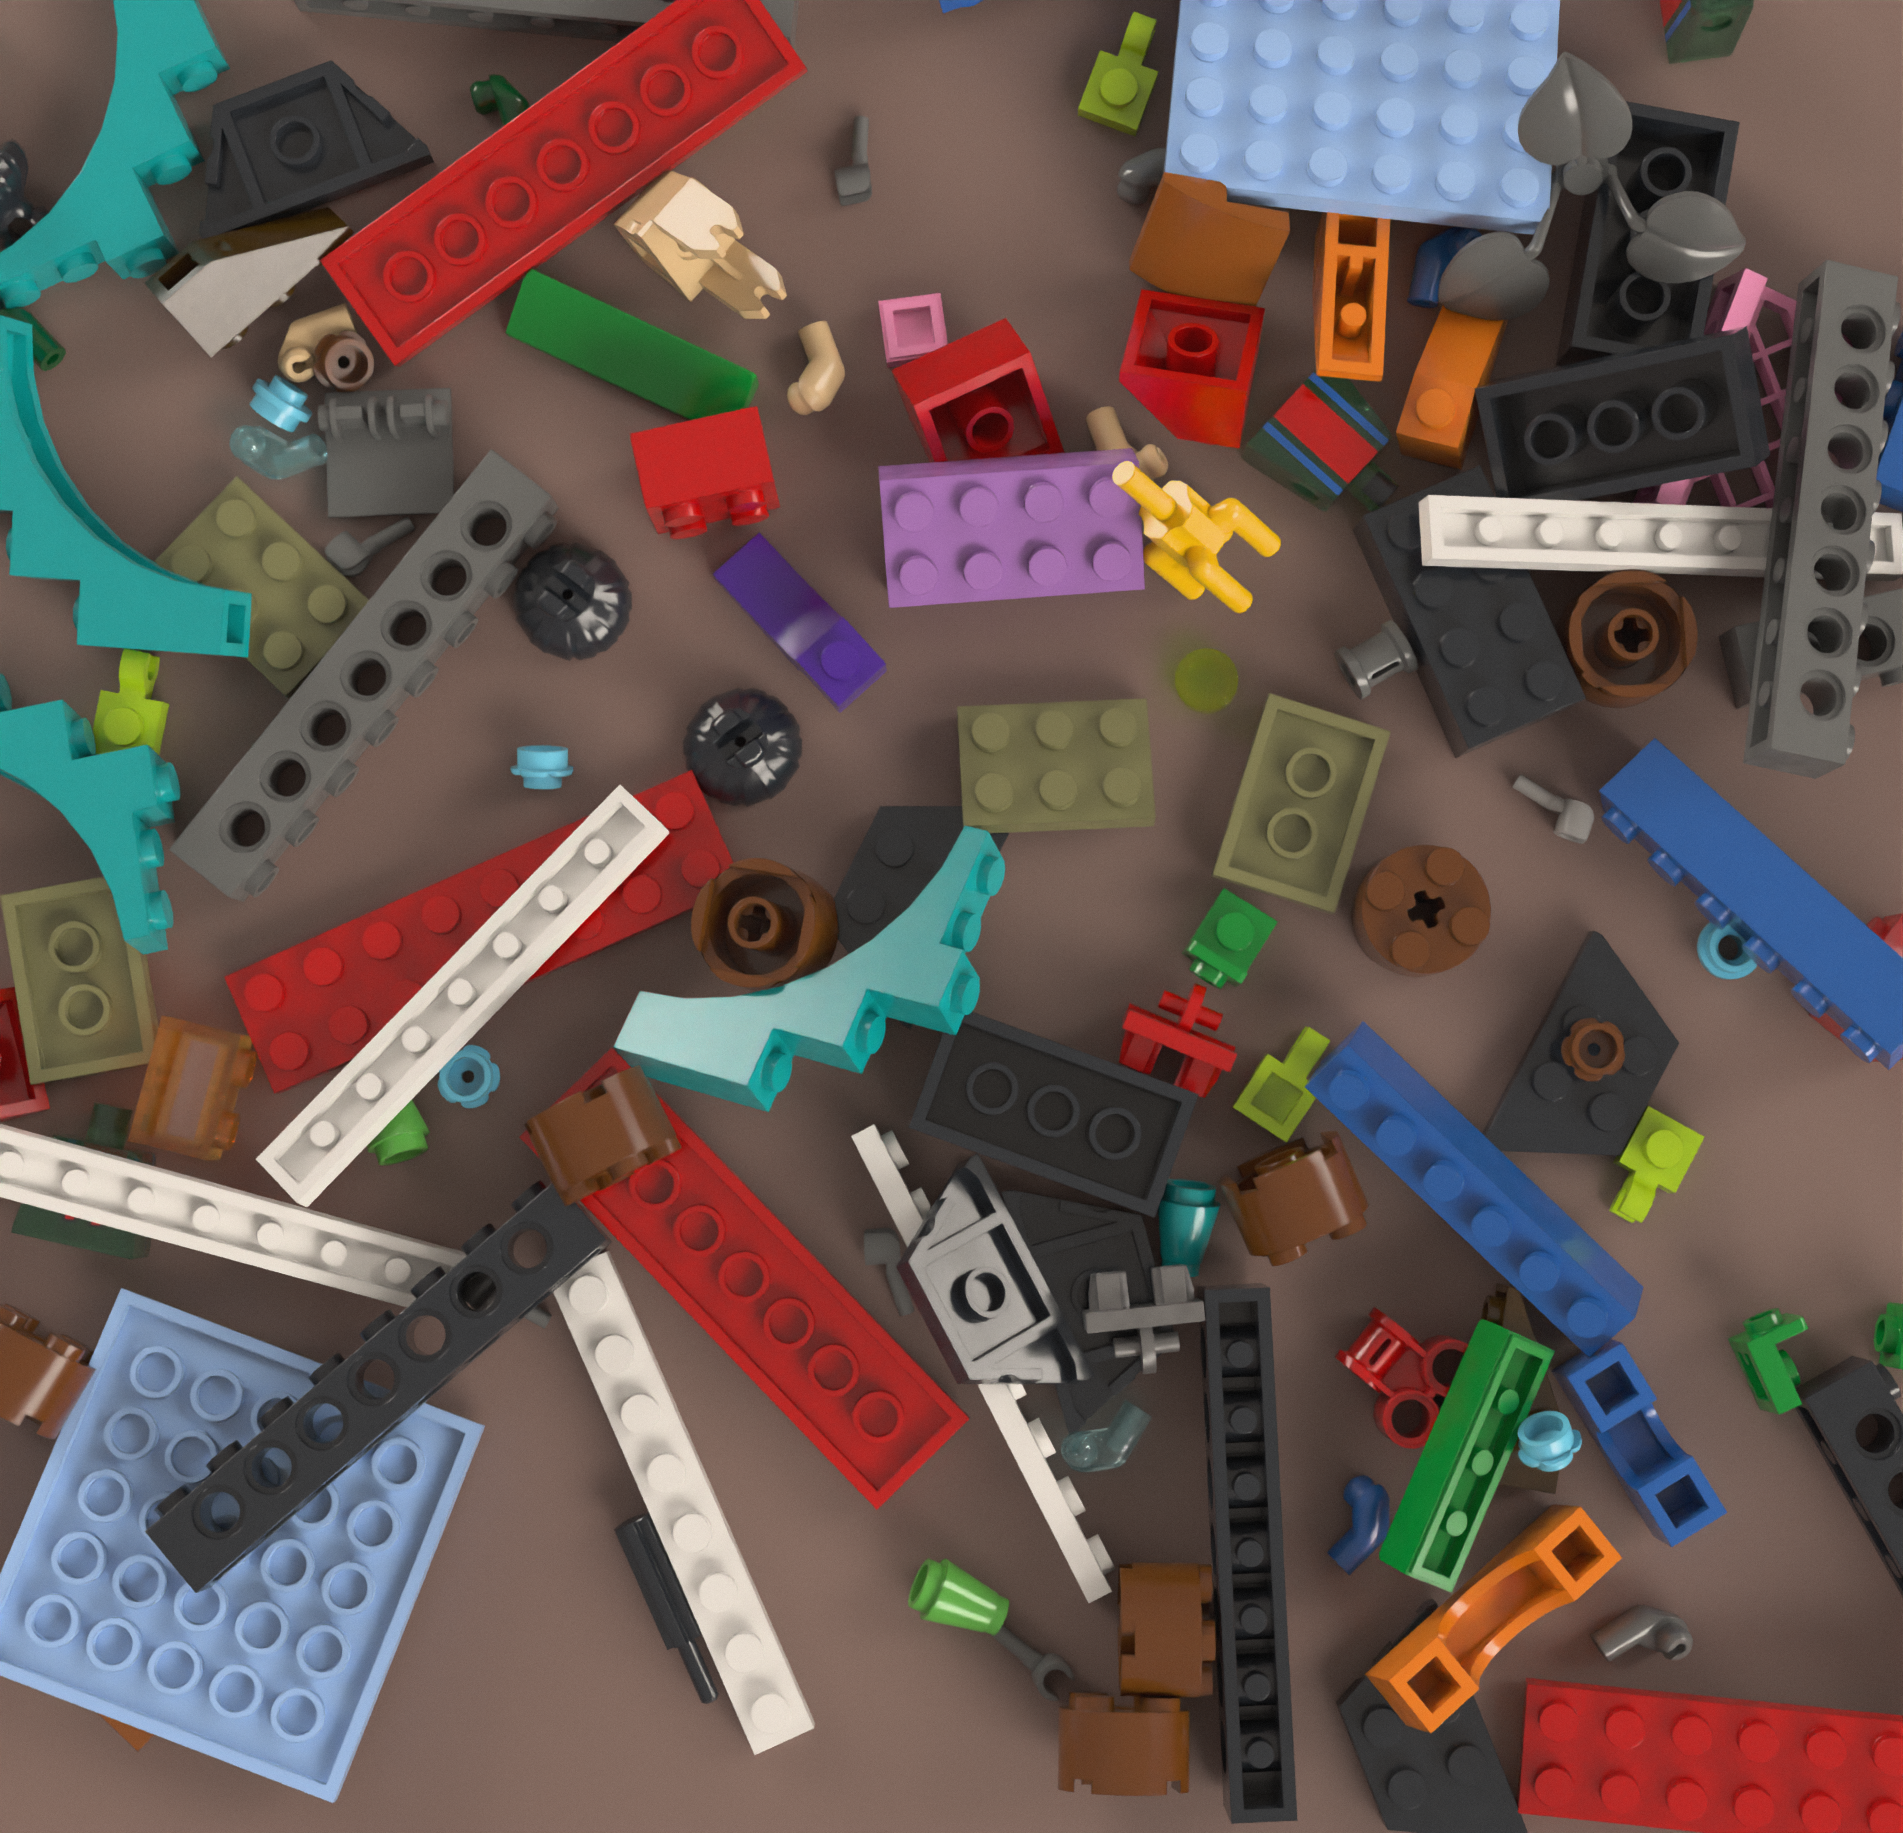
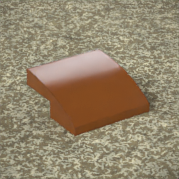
(1206, 245)

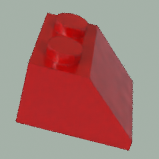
(978, 399)

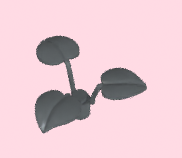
(1578, 124)

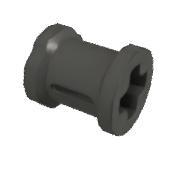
(1376, 659)

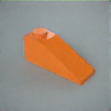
(1350, 295)
(1442, 395)

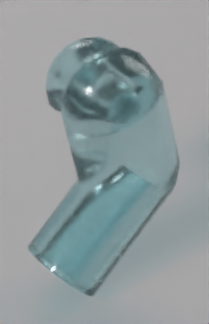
(274, 455)
(1106, 1447)

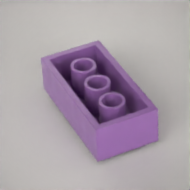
(1009, 528)

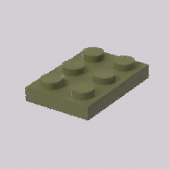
(296, 593)
(1056, 766)
(1300, 803)
(77, 982)

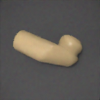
(298, 347)
(822, 374)
(1109, 435)

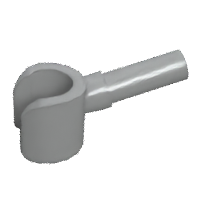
(1574, 816)

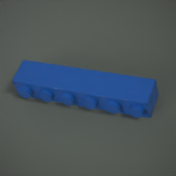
(1763, 896)
(1476, 1189)

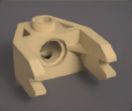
(691, 244)

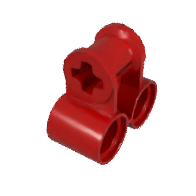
(1400, 1369)

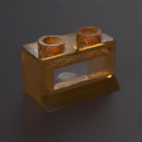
(193, 1089)

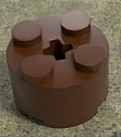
(1644, 611)
(1433, 876)
(757, 891)
(602, 1135)
(1295, 1198)
(39, 1374)
(1165, 1630)
(1123, 1746)

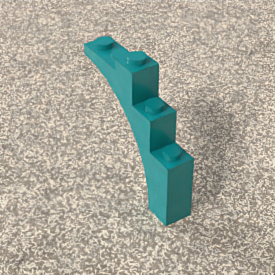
(142, 142)
(59, 537)
(105, 799)
(837, 1015)

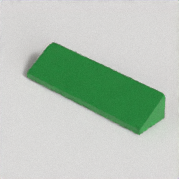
(627, 351)
(1465, 1455)

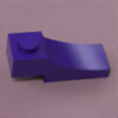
(800, 623)

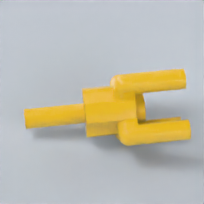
(1190, 533)

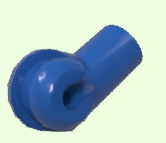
(1432, 261)
(1369, 1523)

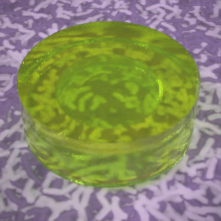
(1206, 680)

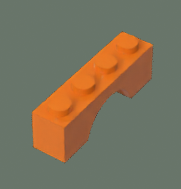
(1446, 1654)

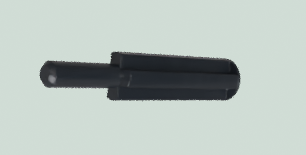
(665, 1598)

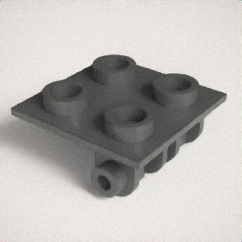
(388, 452)

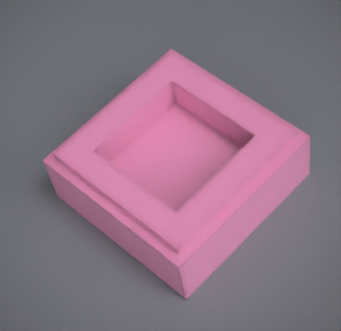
(911, 327)

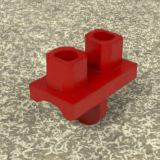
(1203, 1055)

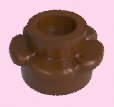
(359, 365)
(1610, 1044)

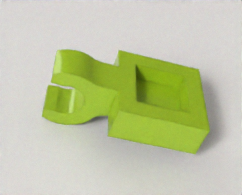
(1120, 84)
(131, 716)
(1277, 1090)
(1655, 1157)

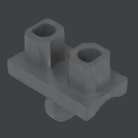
(1172, 1305)

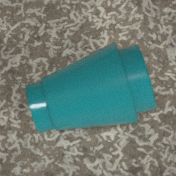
(1186, 1222)

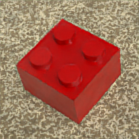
(705, 472)

